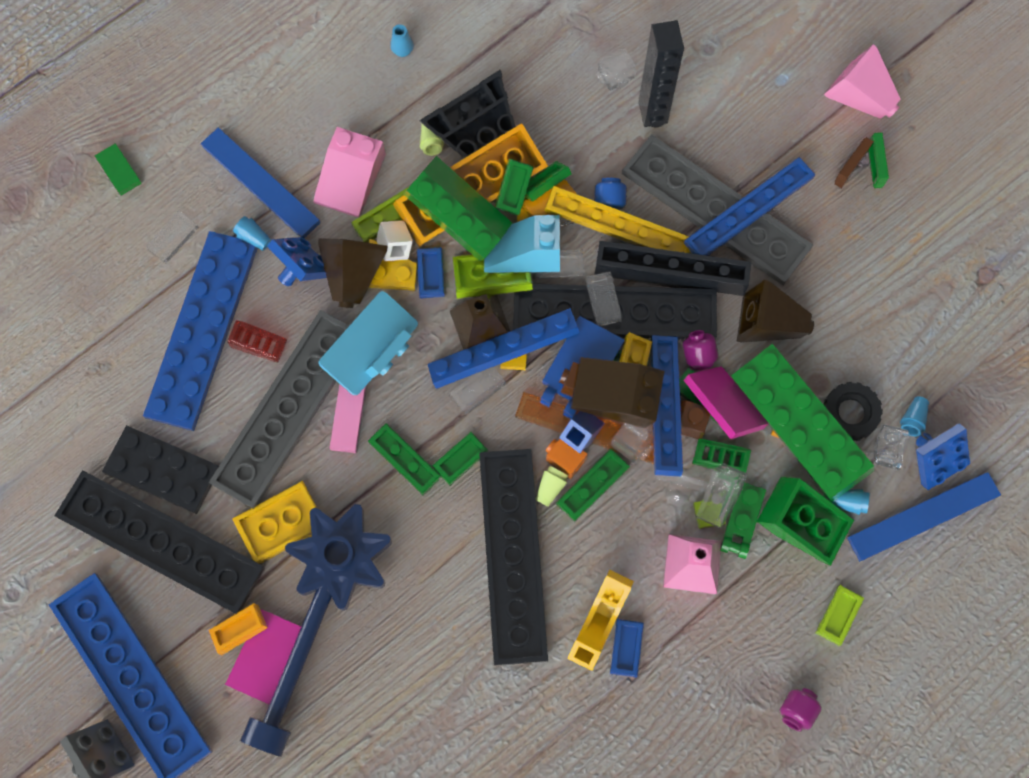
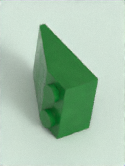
(805, 519)

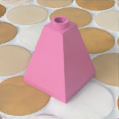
(866, 86)
(692, 564)

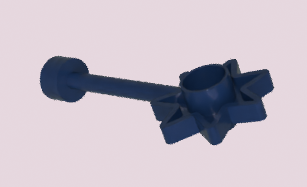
(336, 561)

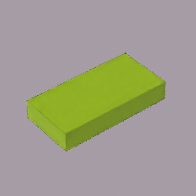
(839, 615)

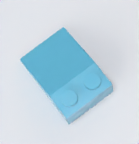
(527, 247)

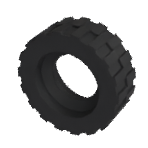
(866, 398)

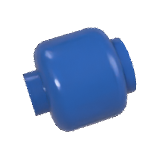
(611, 193)

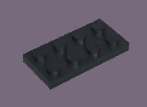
(160, 469)

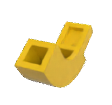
(600, 620)

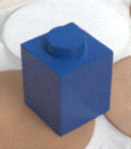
(581, 431)

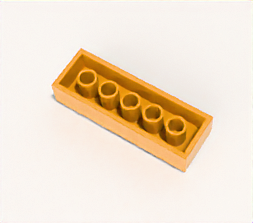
(482, 171)

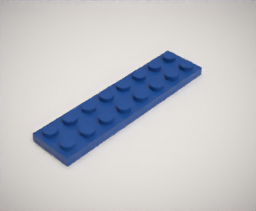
(200, 331)
(130, 678)

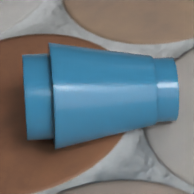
(401, 42)
(250, 232)
(915, 417)
(854, 501)

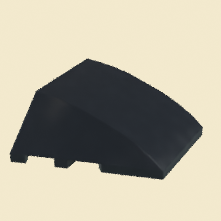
(473, 117)

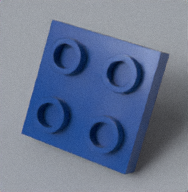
(299, 260)
(942, 456)

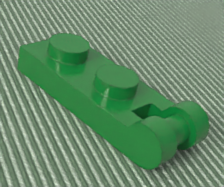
(743, 520)

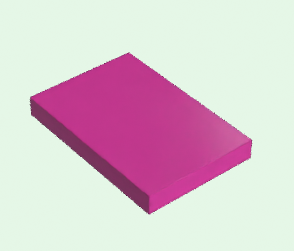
(726, 402)
(264, 658)

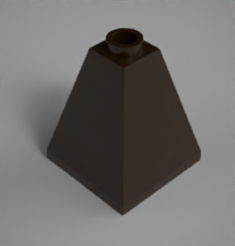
(350, 268)
(772, 315)
(479, 320)

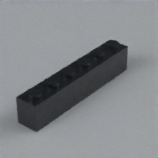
(660, 73)
(673, 268)

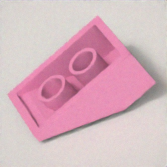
(349, 171)

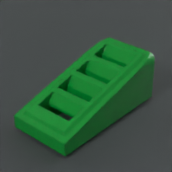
(724, 448)

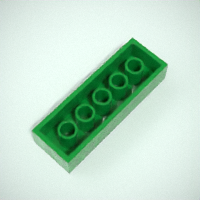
(803, 423)

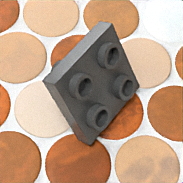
(97, 752)

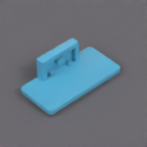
(369, 344)

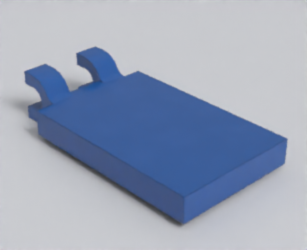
(590, 343)

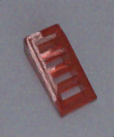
(240, 327)

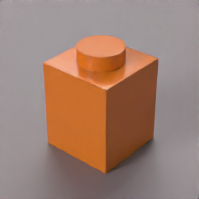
(565, 457)

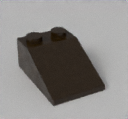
(618, 391)

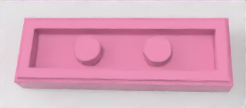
(347, 421)

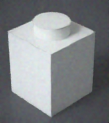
(397, 238)

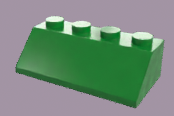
(458, 208)

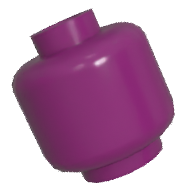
(700, 350)
(800, 709)

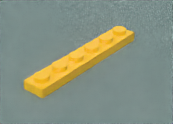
(613, 222)

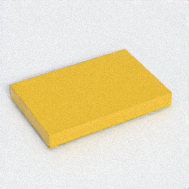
(276, 522)

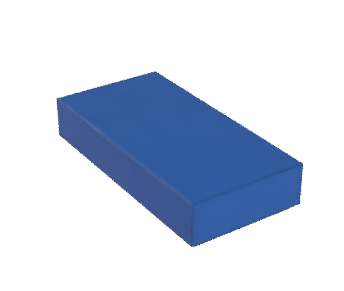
(430, 272)
(626, 648)

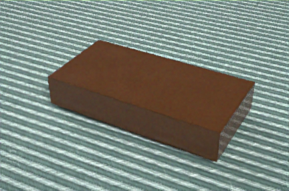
(853, 162)

